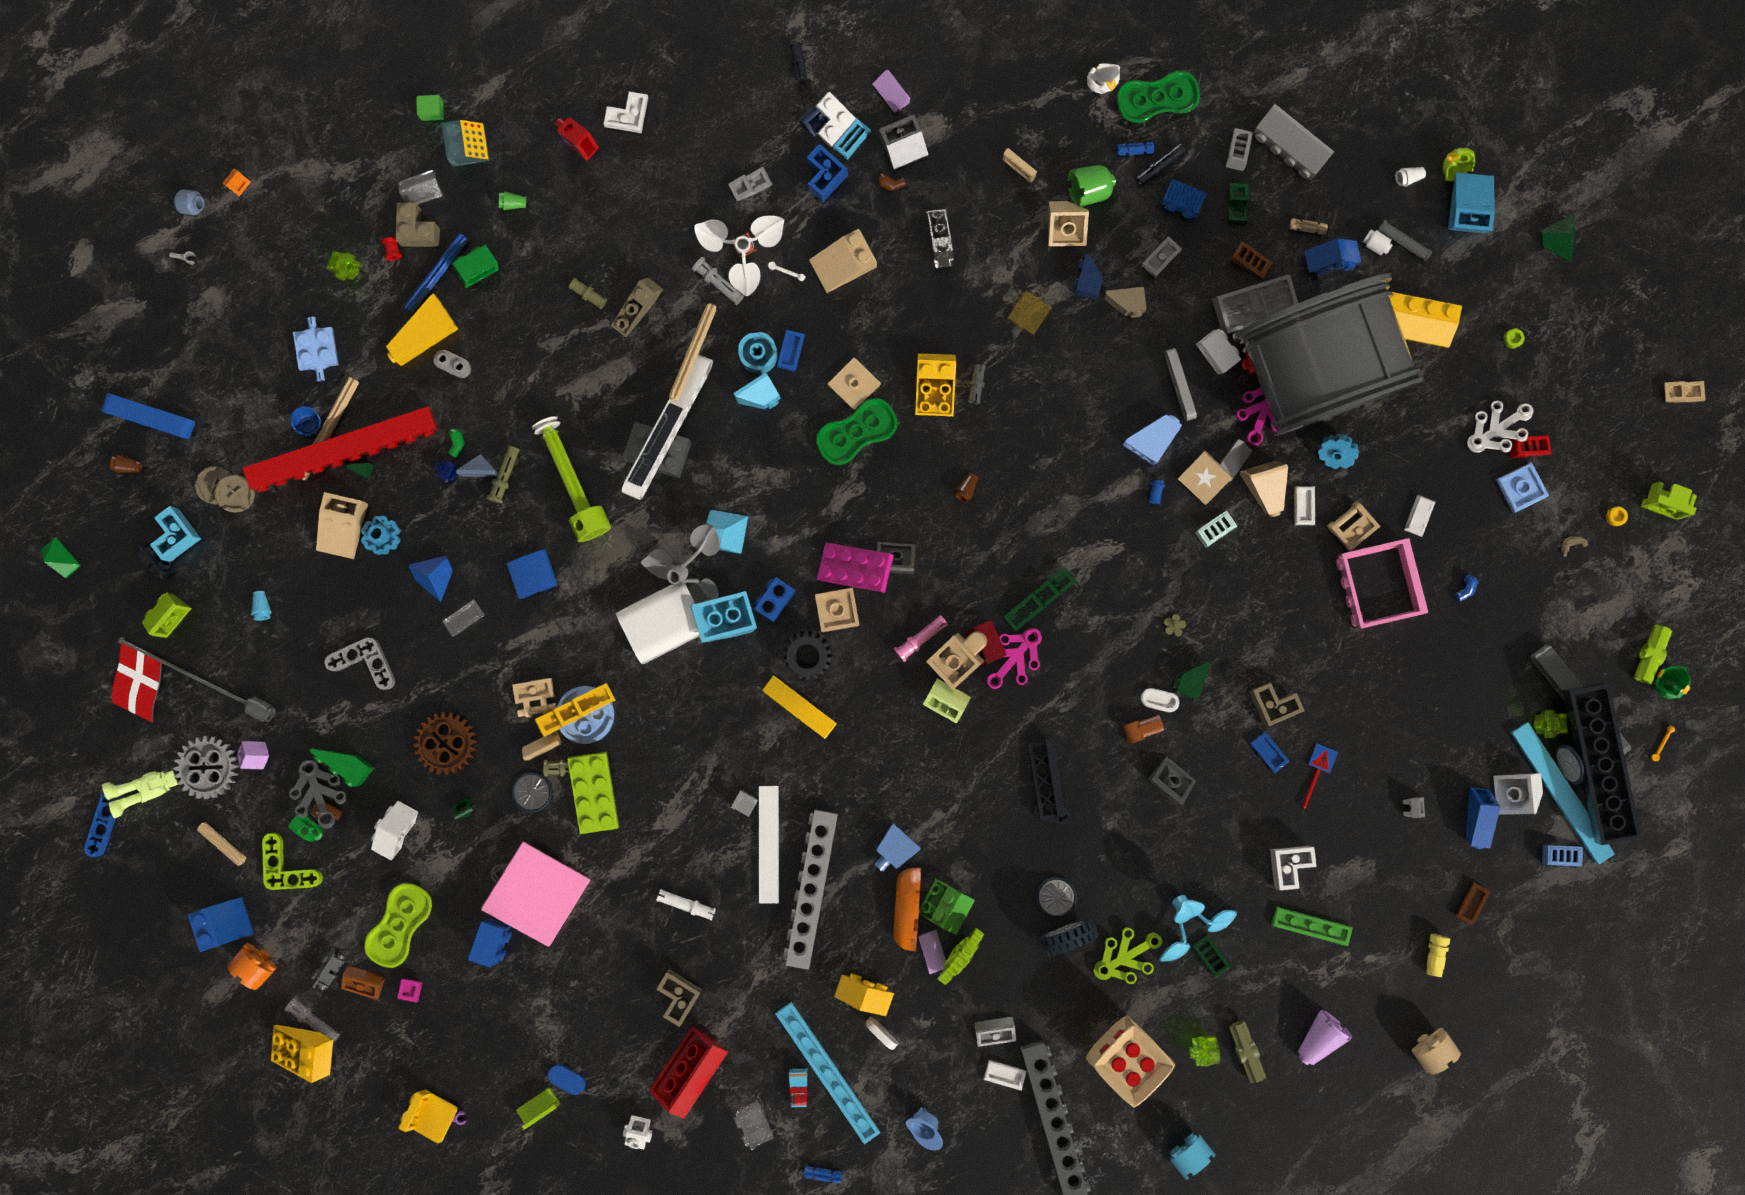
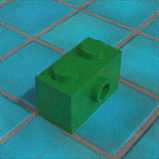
(475, 265)

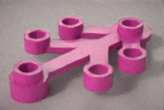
(1264, 410)
(1017, 656)

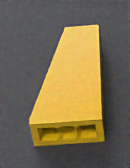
(421, 332)

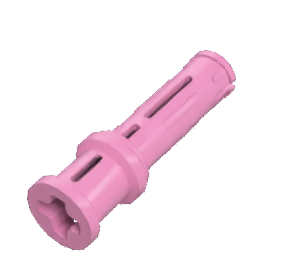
(913, 643)

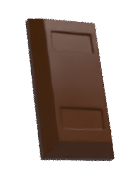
(1473, 903)

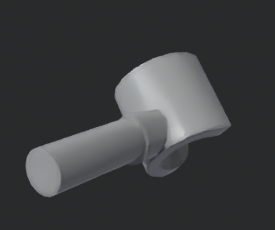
(183, 256)

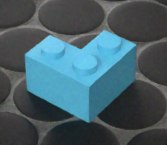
(178, 534)

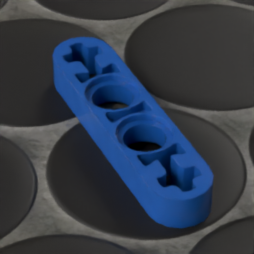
(107, 821)

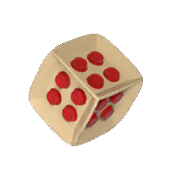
(1130, 1061)

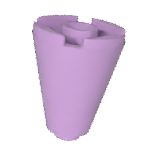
(1323, 1038)

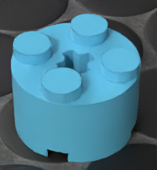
(755, 342)
(1191, 1156)

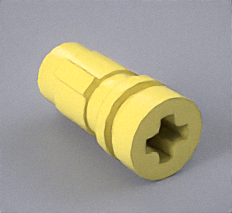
(1437, 954)

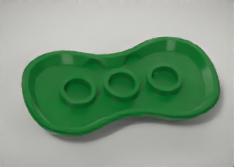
(1143, 99)
(845, 438)

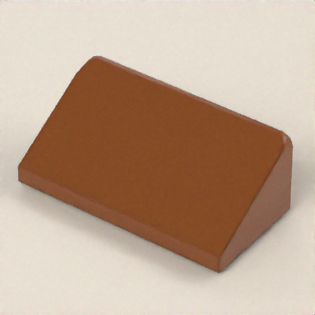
(362, 982)

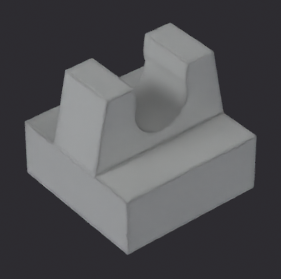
(1417, 807)

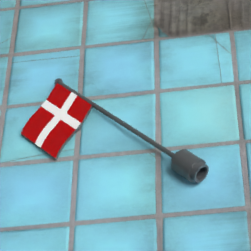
(140, 678)

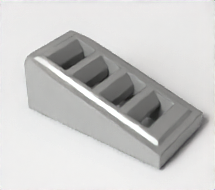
(1239, 161)

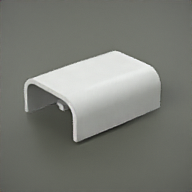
(659, 622)

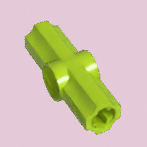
(1653, 654)

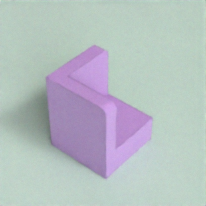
(252, 755)

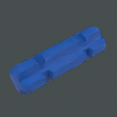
(1135, 149)
(822, 1174)

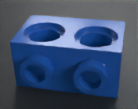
(778, 601)

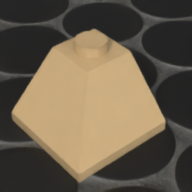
(1067, 224)

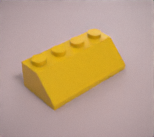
(1426, 319)

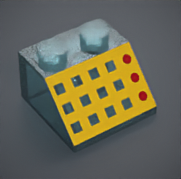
(465, 142)

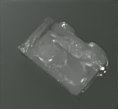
(754, 1125)

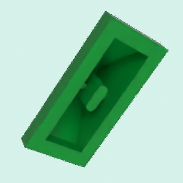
(59, 558)

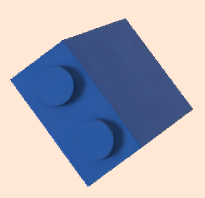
(220, 924)

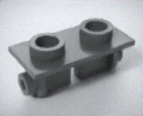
(322, 975)

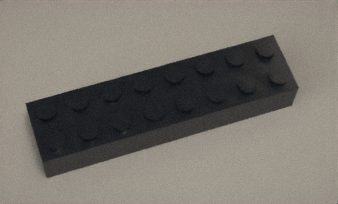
(1606, 772)

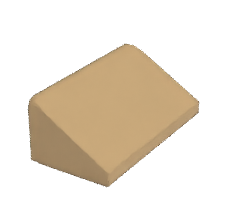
(541, 746)

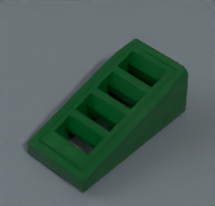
(1220, 971)

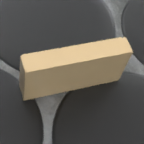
(1019, 165)

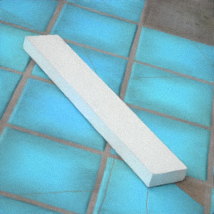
(768, 844)

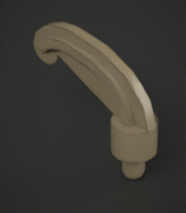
(1572, 541)

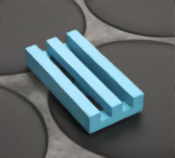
(842, 150)

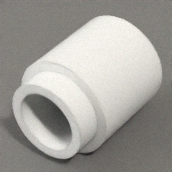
(1377, 242)

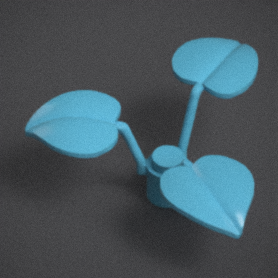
(1186, 910)

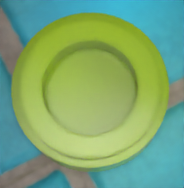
(1513, 338)

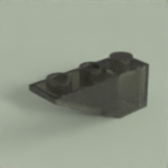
(940, 238)

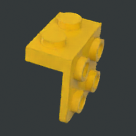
(428, 1115)

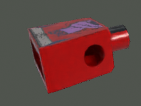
(576, 137)

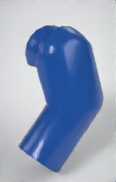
(1470, 588)

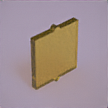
(1029, 312)

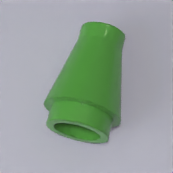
(511, 201)

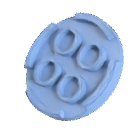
(591, 727)

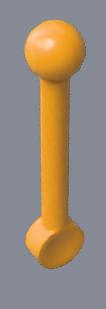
(1655, 757)

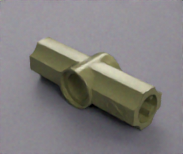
(1247, 1051)

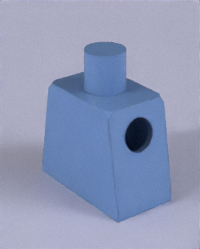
(895, 848)

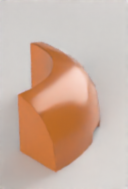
(907, 908)

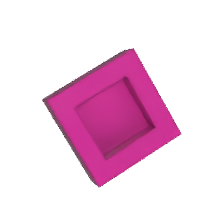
(410, 990)

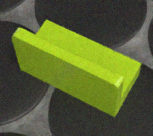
(538, 1107)

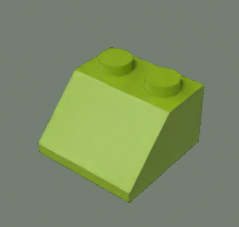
(165, 615)

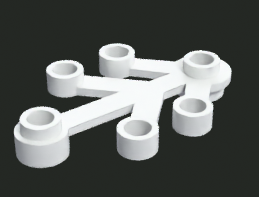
(1498, 429)

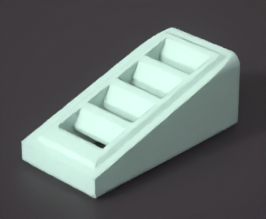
(1204, 538)

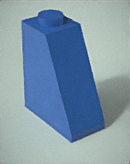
(1481, 817)

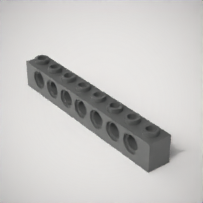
(1031, 1053)

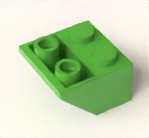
(946, 906)

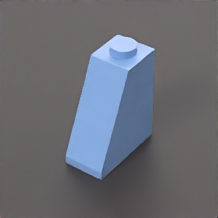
(1154, 439)

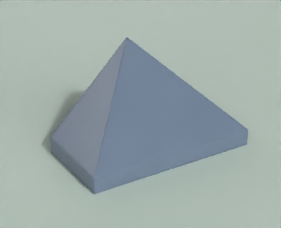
(477, 468)

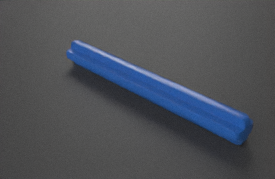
(436, 272)

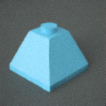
(758, 393)
(730, 529)

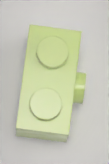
(946, 701)

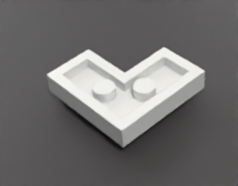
(631, 118)
(838, 119)

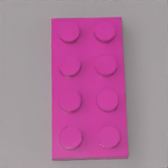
(855, 567)

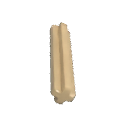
(221, 843)

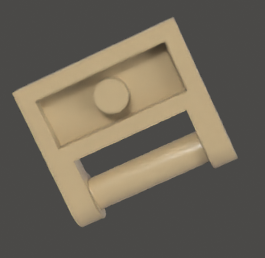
(1358, 530)

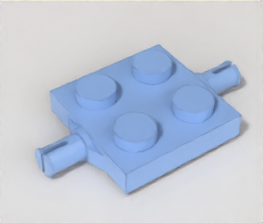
(315, 348)

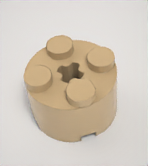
(1436, 1051)

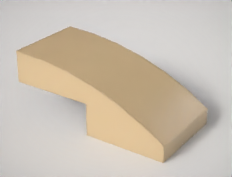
(1684, 391)

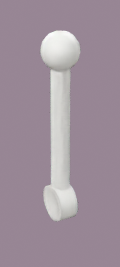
(772, 266)

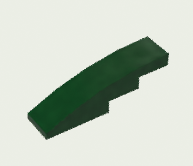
(1040, 598)

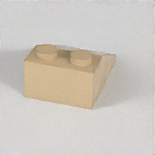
(843, 261)

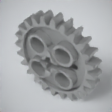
(206, 785)

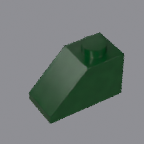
(1192, 681)

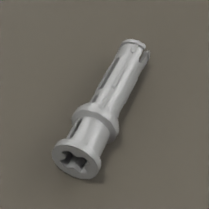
(711, 275)

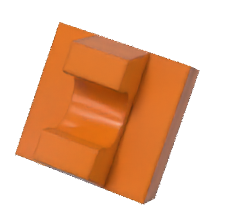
(236, 182)

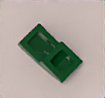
(1237, 203)

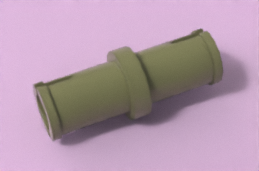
(587, 293)

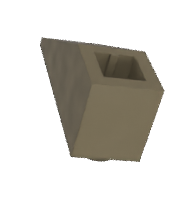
(636, 306)

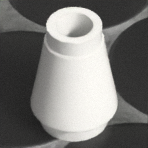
(1407, 176)

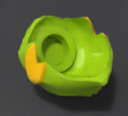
(1460, 161)

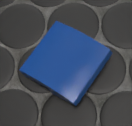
(532, 574)

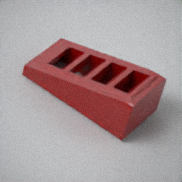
(1518, 447)

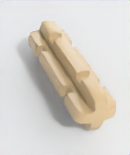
(1308, 226)

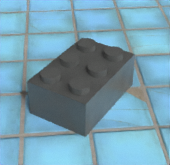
(674, 458)

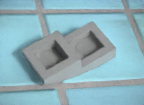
(749, 185)

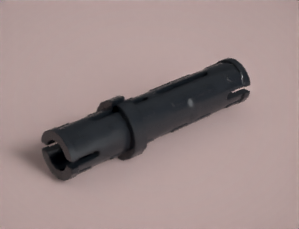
(1153, 169)

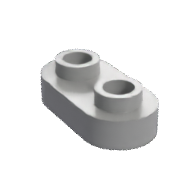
(451, 363)

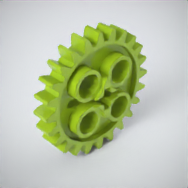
(960, 956)

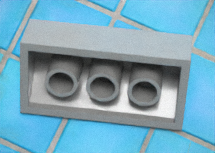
(1292, 142)

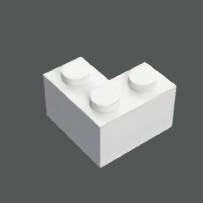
(392, 829)
(1287, 861)

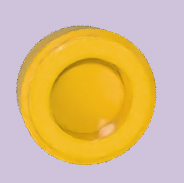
(1616, 516)

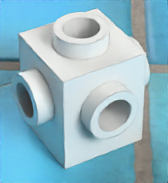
(637, 1132)

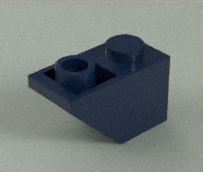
(1089, 280)

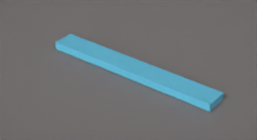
(1560, 790)
(827, 1072)

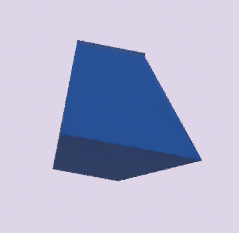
(433, 575)

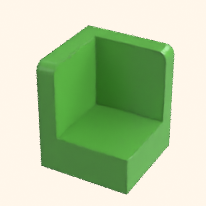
(430, 107)

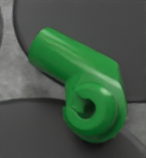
(457, 441)

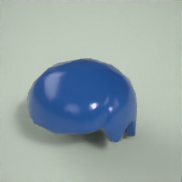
(305, 421)

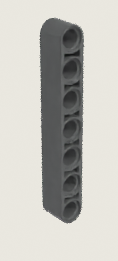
(1560, 676)

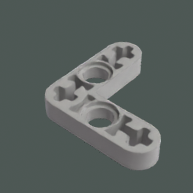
(369, 657)

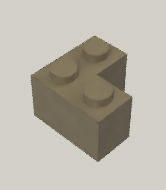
(411, 230)
(1273, 709)
(683, 995)

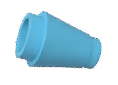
(260, 606)

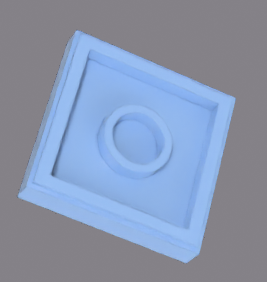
(1522, 487)

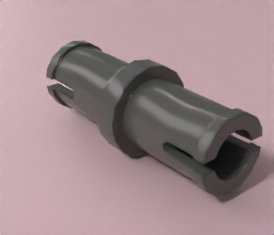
(976, 384)

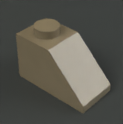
(1127, 301)

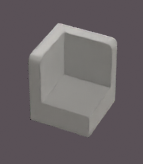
(744, 803)

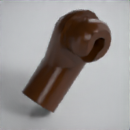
(890, 184)

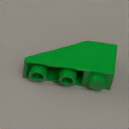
(350, 767)

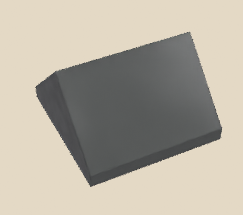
(903, 556)
(1172, 780)

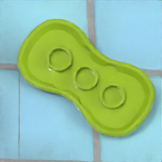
(390, 939)

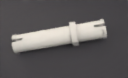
(694, 908)

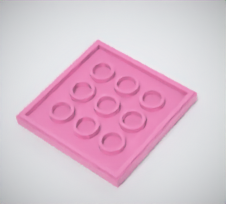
(535, 894)

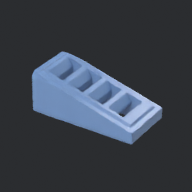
(1547, 855)

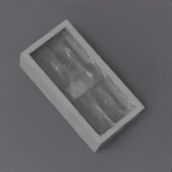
(1254, 303)

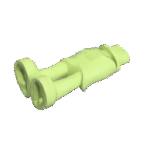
(149, 787)

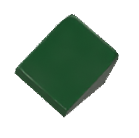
(362, 469)

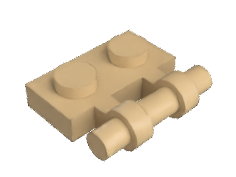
(534, 691)

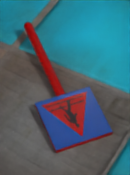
(1322, 759)

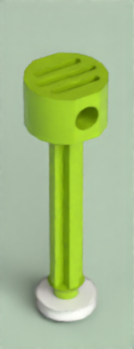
(589, 521)

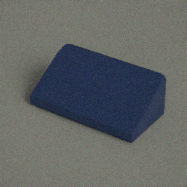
(813, 121)

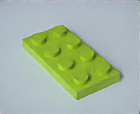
(593, 792)

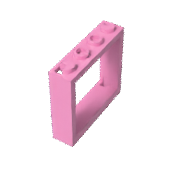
(1411, 575)

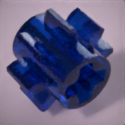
(446, 471)

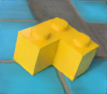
(864, 994)

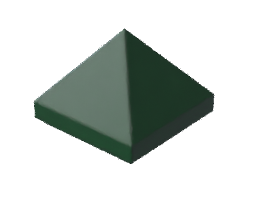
(462, 809)

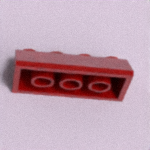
(688, 1072)

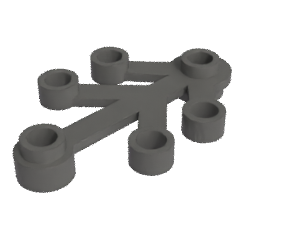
(316, 791)

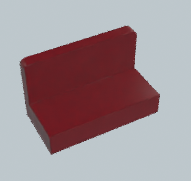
(994, 648)

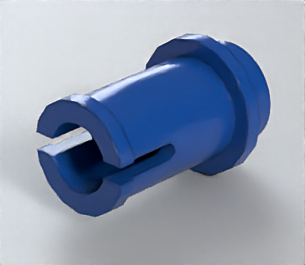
(1156, 491)

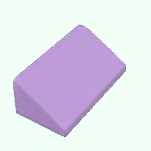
(891, 91)
(932, 951)

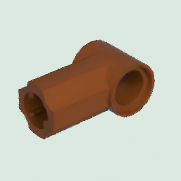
(1139, 730)

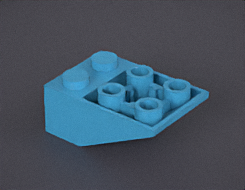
(1472, 203)

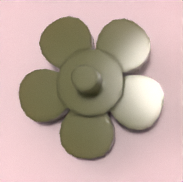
(1174, 625)

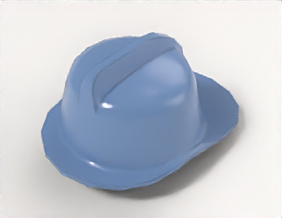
(924, 1129)

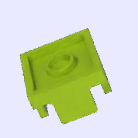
(1673, 504)

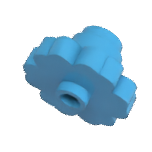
(1338, 451)
(388, 538)

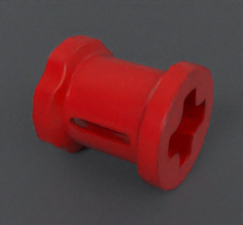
(391, 249)

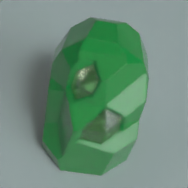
(306, 828)

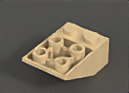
(340, 525)

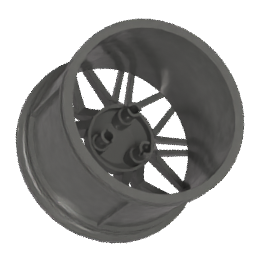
(1329, 354)

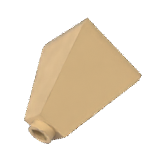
(1268, 485)

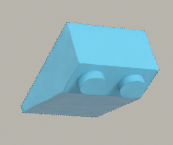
(724, 617)

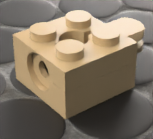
(958, 658)

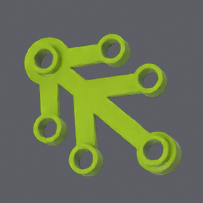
(1125, 957)

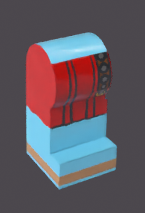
(798, 1087)

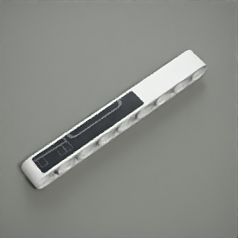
(665, 431)

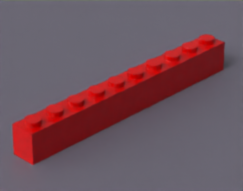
(339, 449)

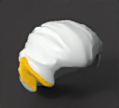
(1103, 77)

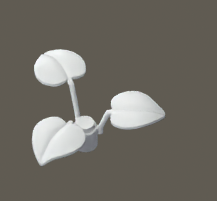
(741, 276)

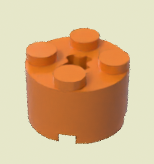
(251, 966)

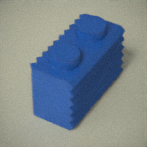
(1184, 199)

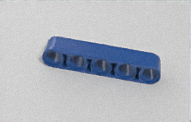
(148, 416)

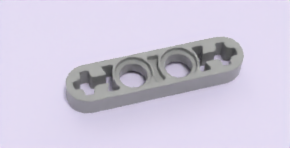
(1180, 384)

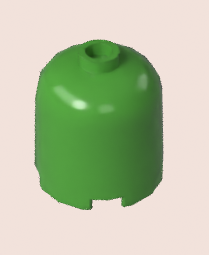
(1090, 184)

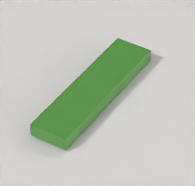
(1311, 926)

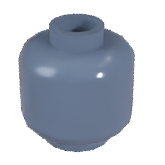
(189, 202)

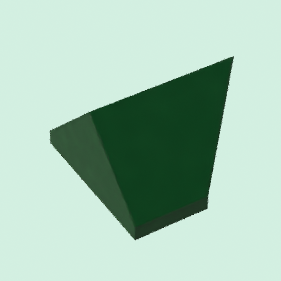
(1560, 237)

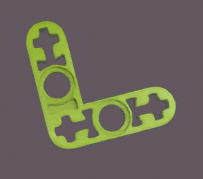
(278, 870)

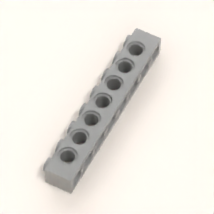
(803, 958)

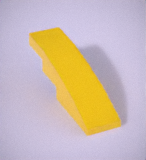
(799, 707)
(574, 710)

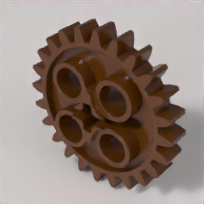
(434, 757)

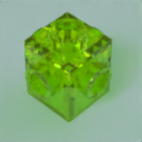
(343, 265)
(1550, 724)
(1205, 1051)

